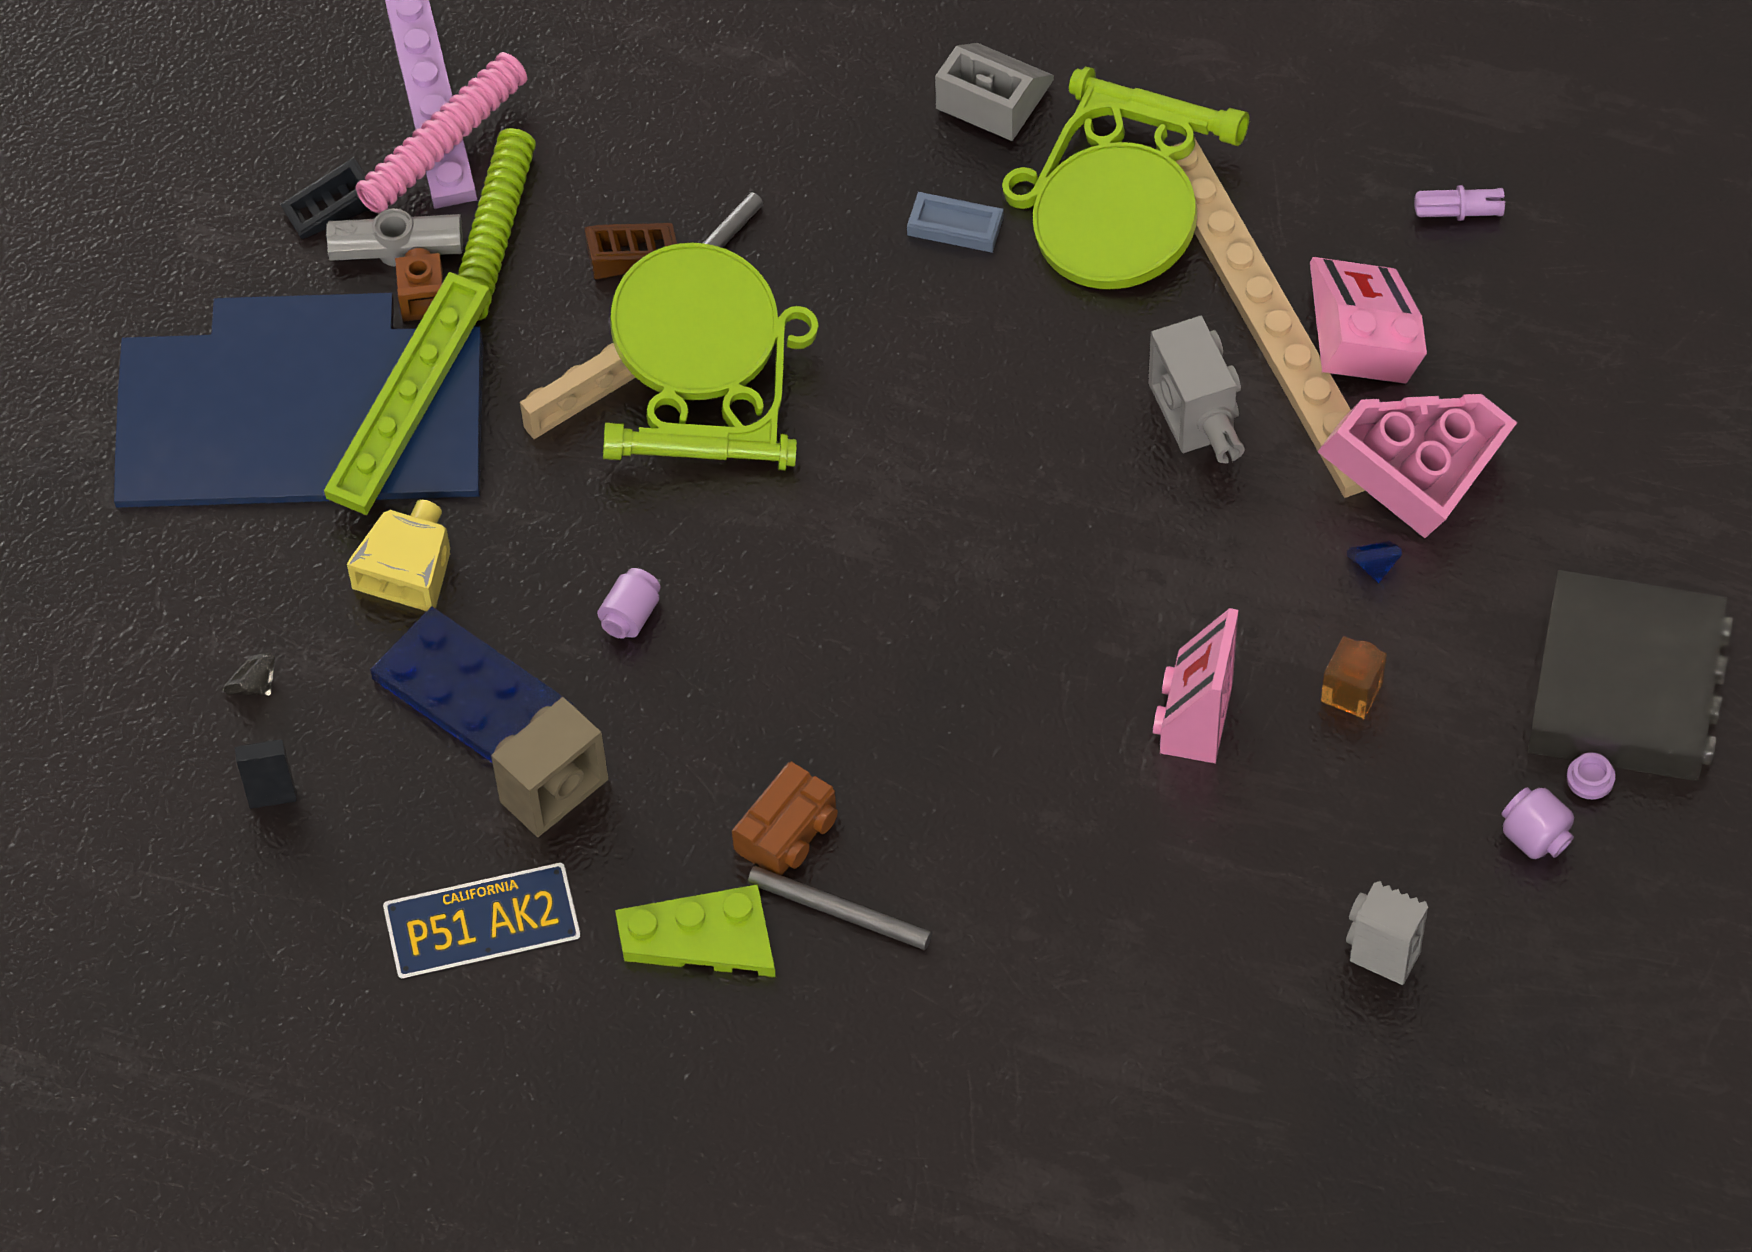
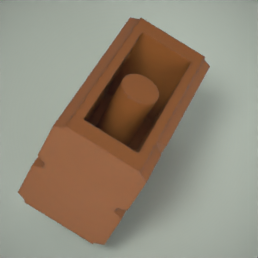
(785, 820)

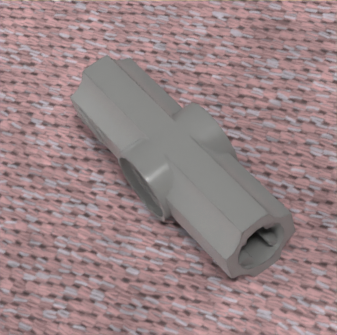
(393, 235)

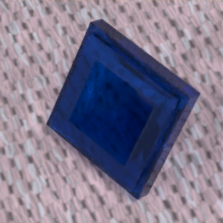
(1375, 558)

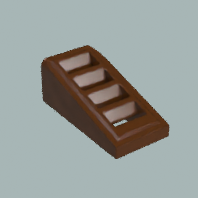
(619, 235)

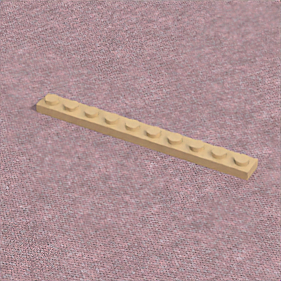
(1266, 310)

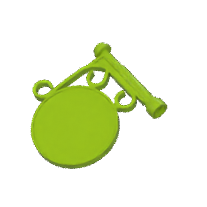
(1119, 206)
(701, 329)

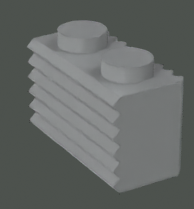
(1387, 932)

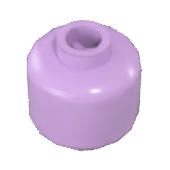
(1538, 823)

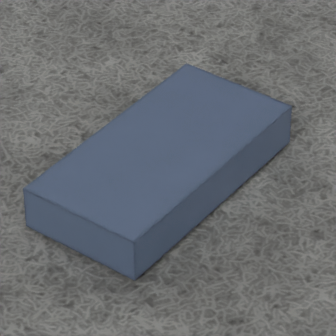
(955, 222)

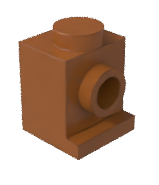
(417, 278)

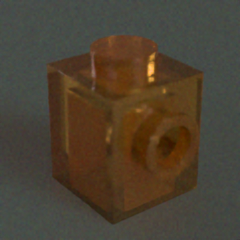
(1354, 676)

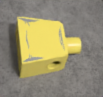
(403, 557)

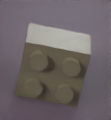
(549, 766)

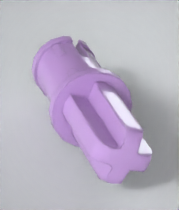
(1459, 203)

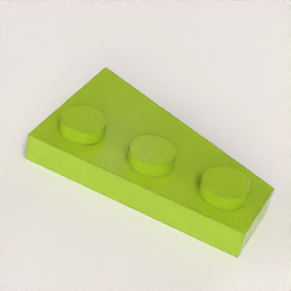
(704, 929)

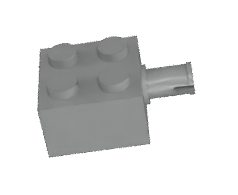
(1195, 387)

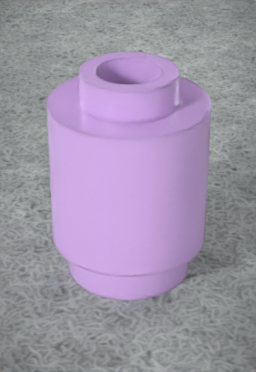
(629, 603)

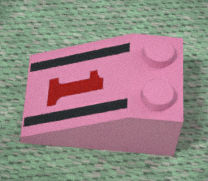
(1366, 321)
(1199, 692)

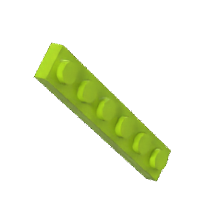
(407, 393)

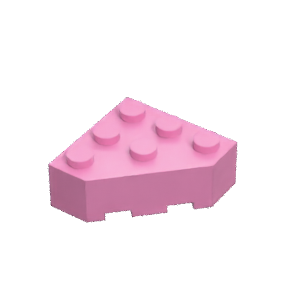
(1418, 452)

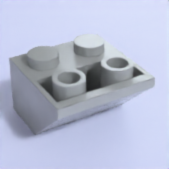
(989, 89)

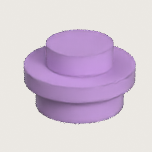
(1591, 776)

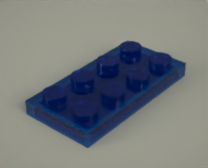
(461, 683)

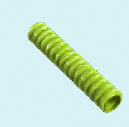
(497, 209)

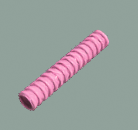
(441, 132)

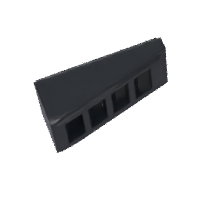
(334, 182)

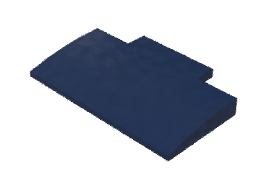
(276, 403)

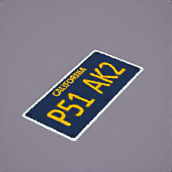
(481, 920)

